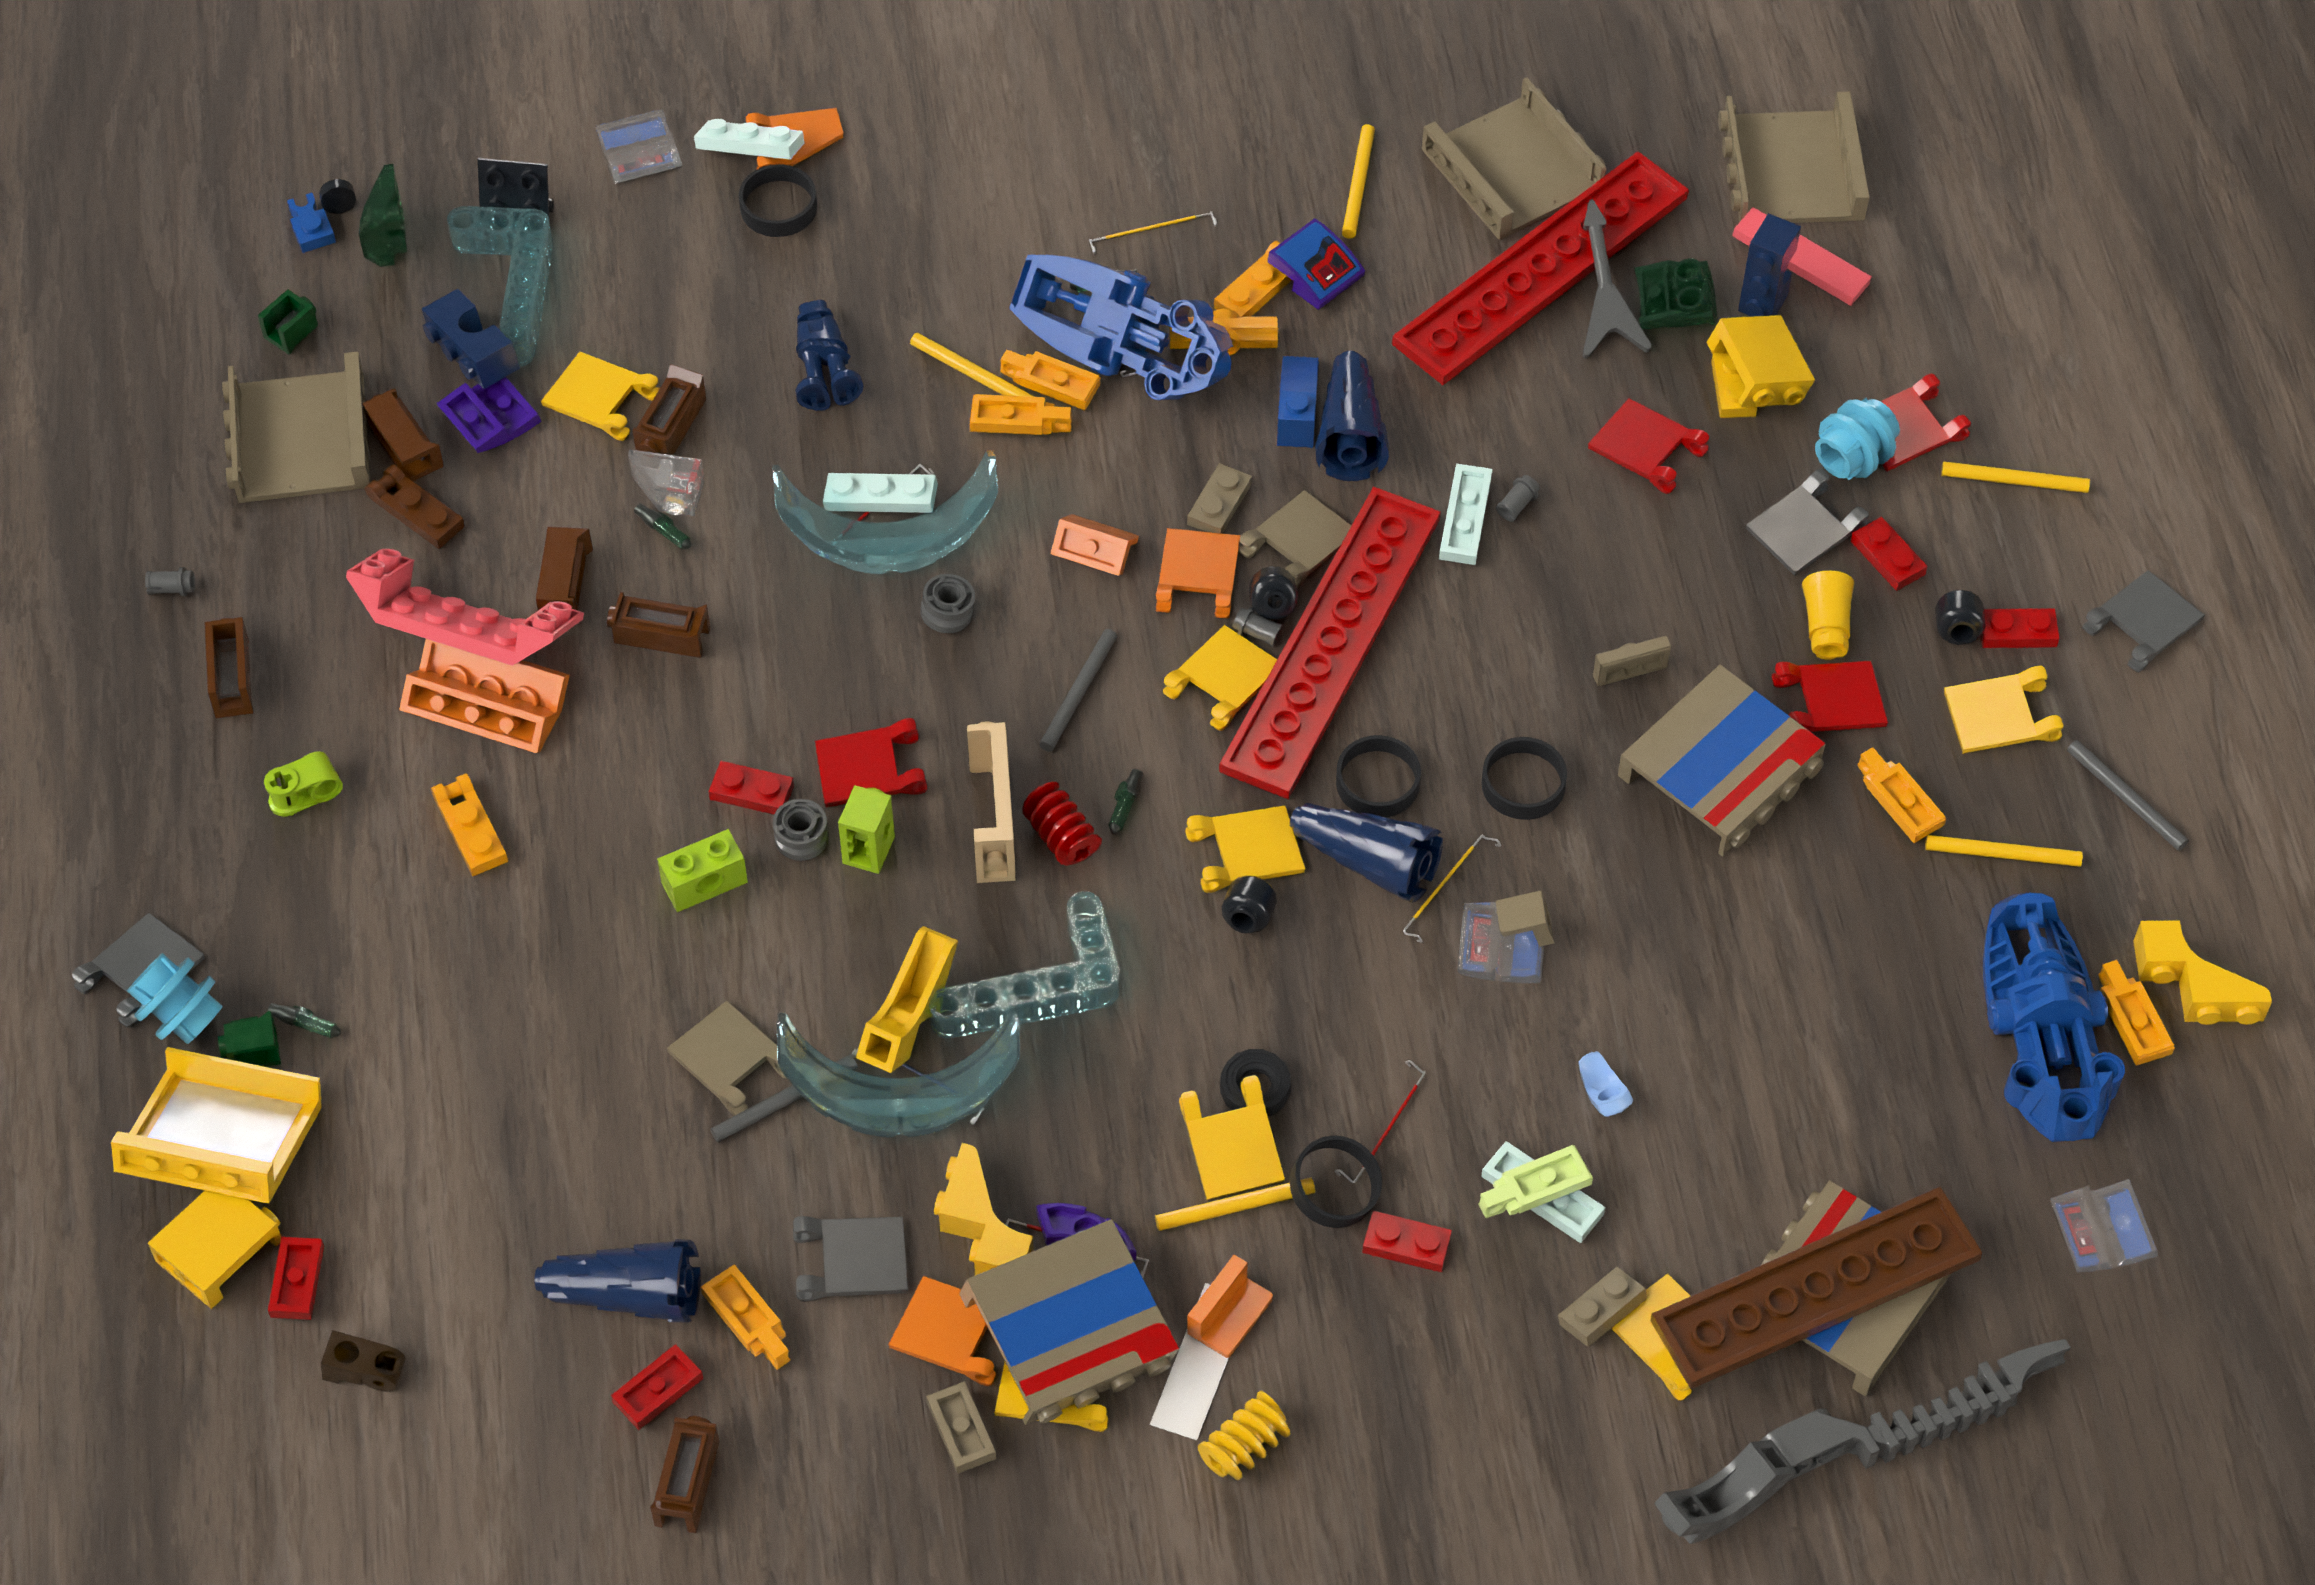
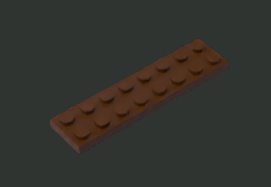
(1815, 1287)

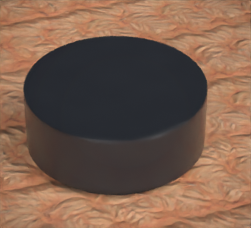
(337, 196)

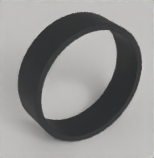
(773, 173)
(1382, 744)
(1531, 746)
(1357, 1150)

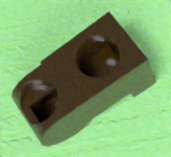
(361, 1362)

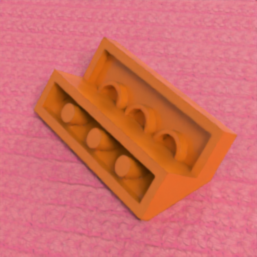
(485, 695)

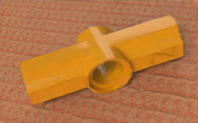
(1243, 331)

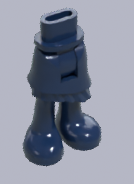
(818, 344)

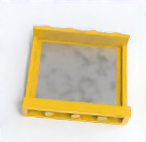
(220, 1126)

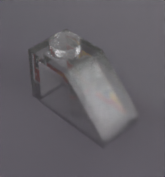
(668, 480)

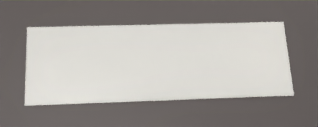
(1189, 1388)

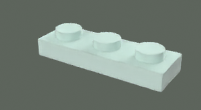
(749, 139)
(880, 492)
(1465, 514)
(1573, 1213)

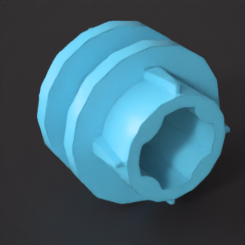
(1857, 438)
(174, 998)

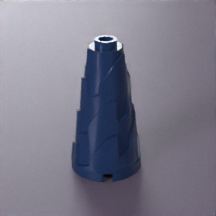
(1351, 428)
(1379, 848)
(641, 1280)

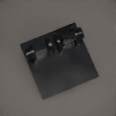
(514, 185)

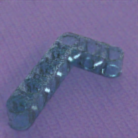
(529, 241)
(1038, 983)

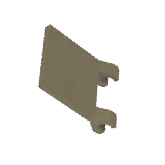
(1301, 532)
(724, 1052)

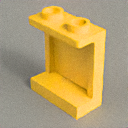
(1764, 359)
(213, 1242)

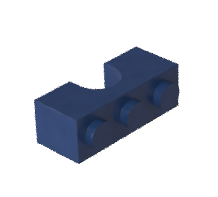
(1765, 276)
(457, 328)

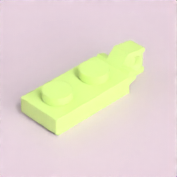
(1537, 1183)

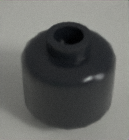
(1273, 592)
(1960, 617)
(1249, 904)

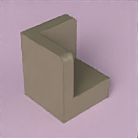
(1526, 914)

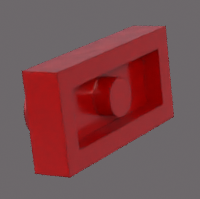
(1889, 553)
(2020, 628)
(750, 787)
(1407, 1241)
(296, 1278)
(657, 1387)

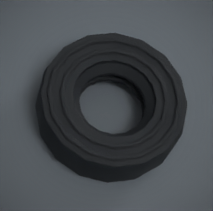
(1256, 1061)

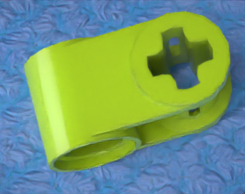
(304, 781)

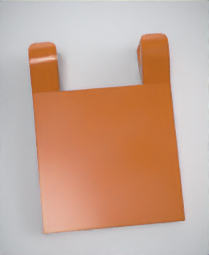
(1198, 564)
(943, 1331)

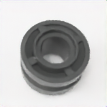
(947, 603)
(800, 844)

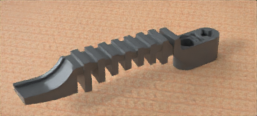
(1822, 1438)

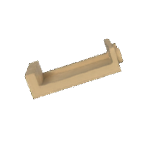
(993, 845)

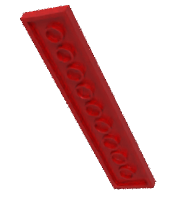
(1537, 269)
(1329, 643)

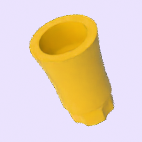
(1828, 611)

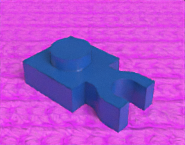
(310, 225)

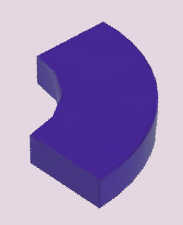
(1066, 1219)

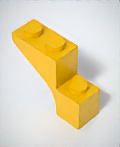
(2206, 990)
(893, 1029)
(968, 1213)

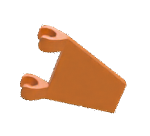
(819, 131)

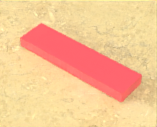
(1813, 262)

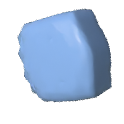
(1603, 1085)

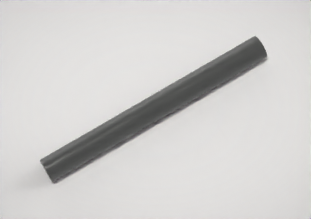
(1078, 690)
(2128, 795)
(766, 1107)

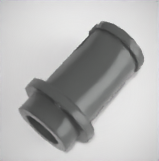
(1523, 491)
(170, 582)
(1257, 626)

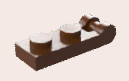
(415, 507)

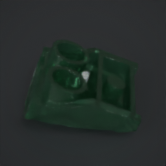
(382, 221)
(1676, 294)

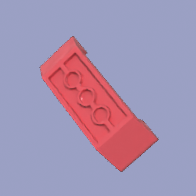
(385, 591)

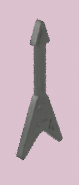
(1609, 309)

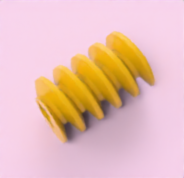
(1244, 1436)

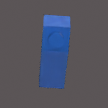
(1297, 401)

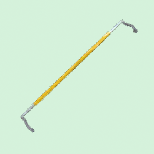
(1151, 227)
(1443, 882)

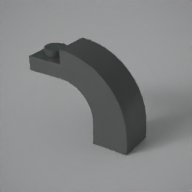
(1727, 1495)

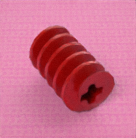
(1060, 824)

